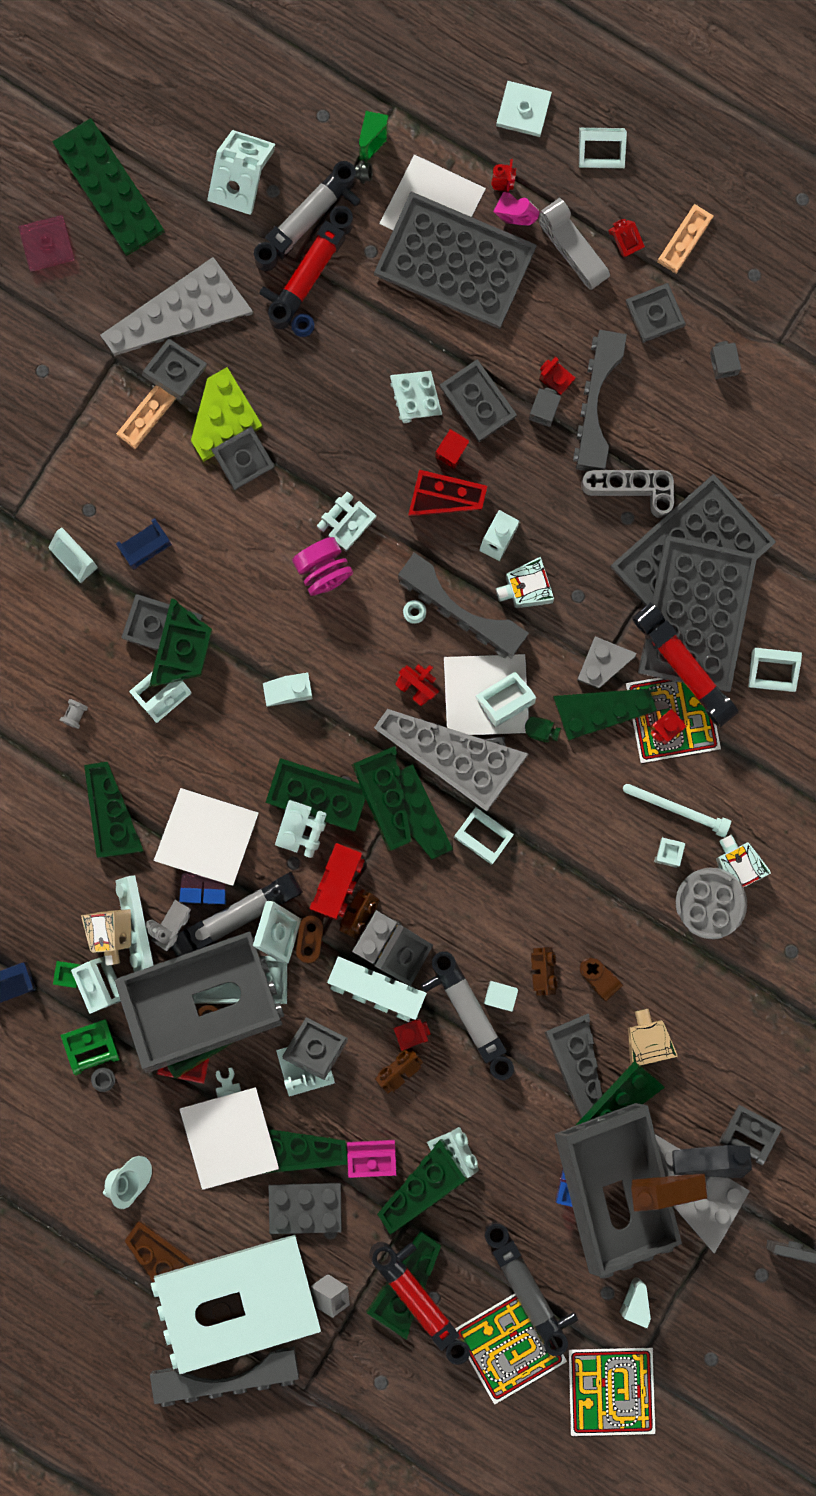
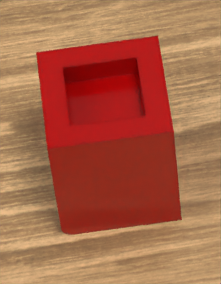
(451, 449)

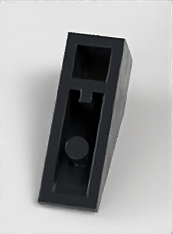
(714, 1161)

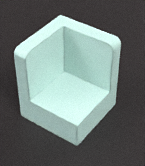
(670, 852)
(501, 996)

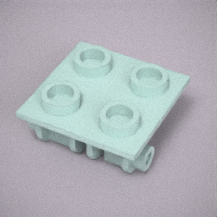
(415, 395)
(299, 1080)

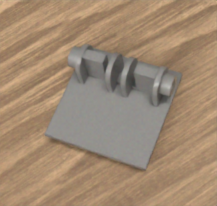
(166, 932)

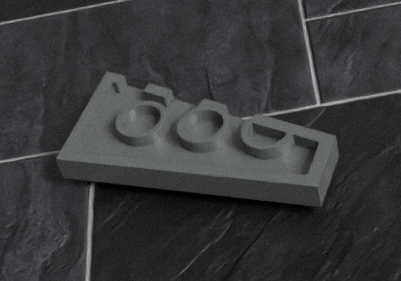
(575, 1056)

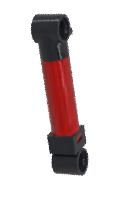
(328, 241)
(664, 638)
(418, 1300)

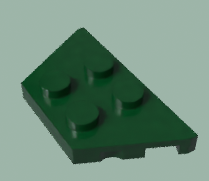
(181, 647)

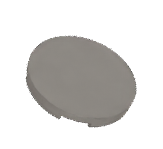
(711, 903)

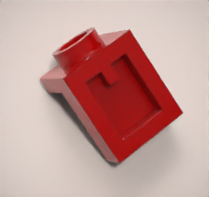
(626, 236)
(556, 376)
(667, 727)
(412, 1033)

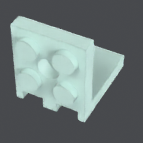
(239, 160)

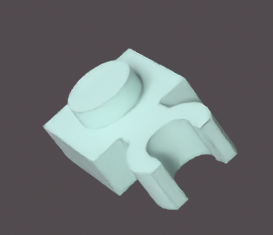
(227, 1085)

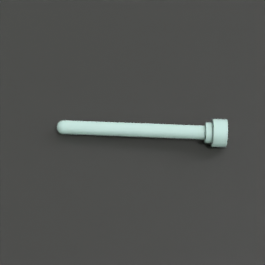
(719, 825)

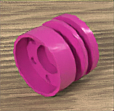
(321, 563)

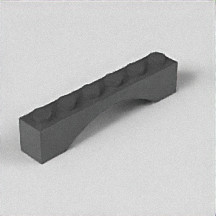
(593, 447)
(501, 634)
(277, 1367)

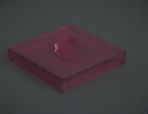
(46, 243)

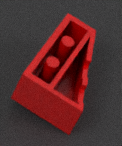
(445, 494)
(337, 882)

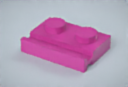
(371, 1158)

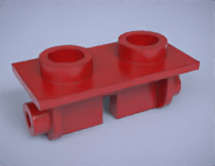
(503, 177)

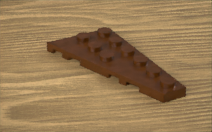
(161, 1256)

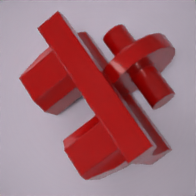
(410, 677)

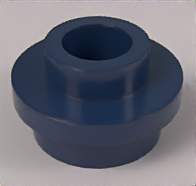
(302, 318)

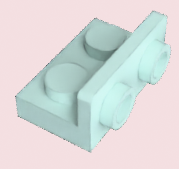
(458, 1146)

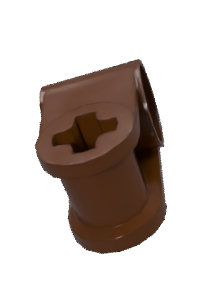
(603, 980)

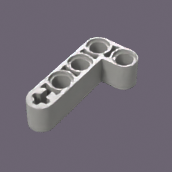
(571, 244)
(628, 489)

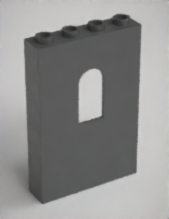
(164, 1013)
(600, 1154)

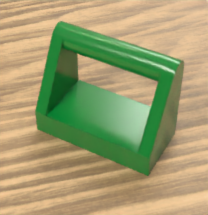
(373, 134)

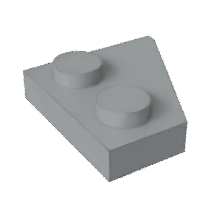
(603, 662)

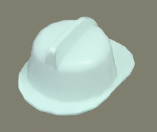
(128, 1182)

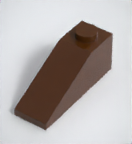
(667, 1191)

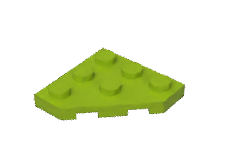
(221, 414)

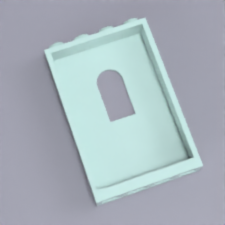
(272, 1294)

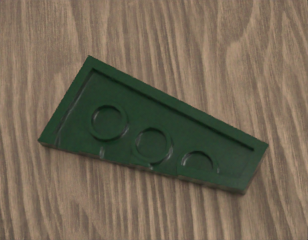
(596, 711)
(110, 818)
(631, 1087)
(424, 1187)
(387, 1305)

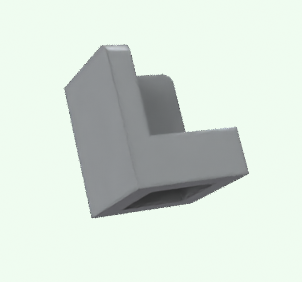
(330, 1295)

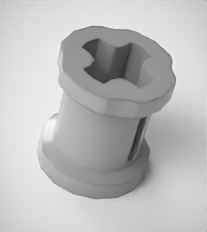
(73, 714)

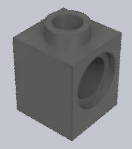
(725, 360)
(545, 406)

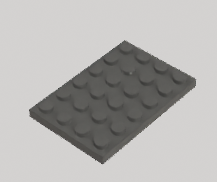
(455, 260)
(705, 516)
(706, 600)

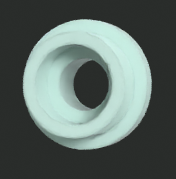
(411, 605)

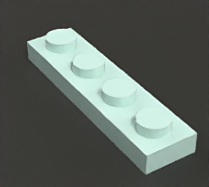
(129, 899)

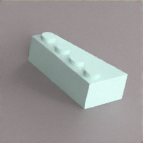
(376, 988)

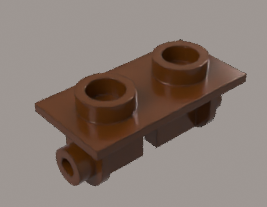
(355, 924)
(545, 962)
(407, 1063)

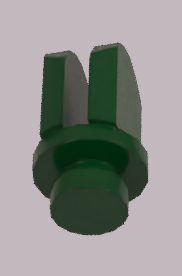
(542, 729)

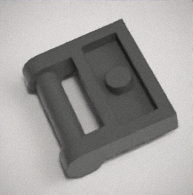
(754, 1127)

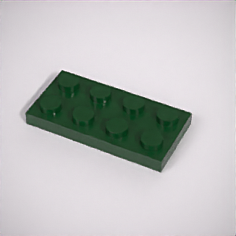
(324, 792)

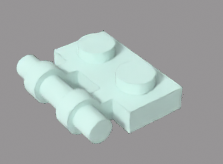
(351, 526)
(293, 828)

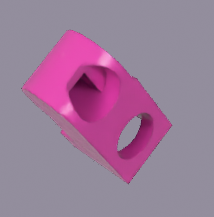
(516, 211)

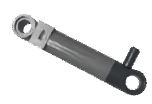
(528, 1291)

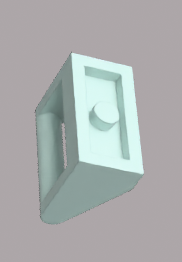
(602, 134)
(72, 555)
(775, 656)
(163, 701)
(512, 708)
(476, 846)
(92, 985)
(636, 1304)

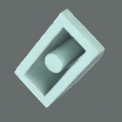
(287, 689)

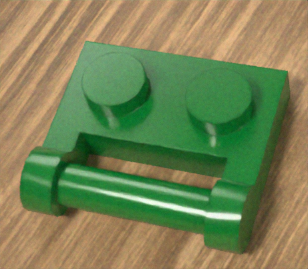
(88, 1039)

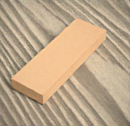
(685, 239)
(145, 416)

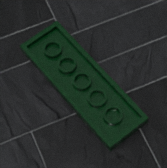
(108, 187)

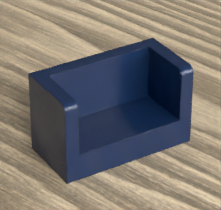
(144, 545)
(16, 981)

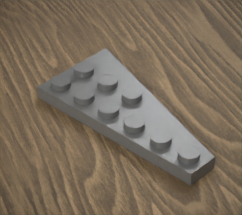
(185, 307)
(464, 761)
(709, 1216)

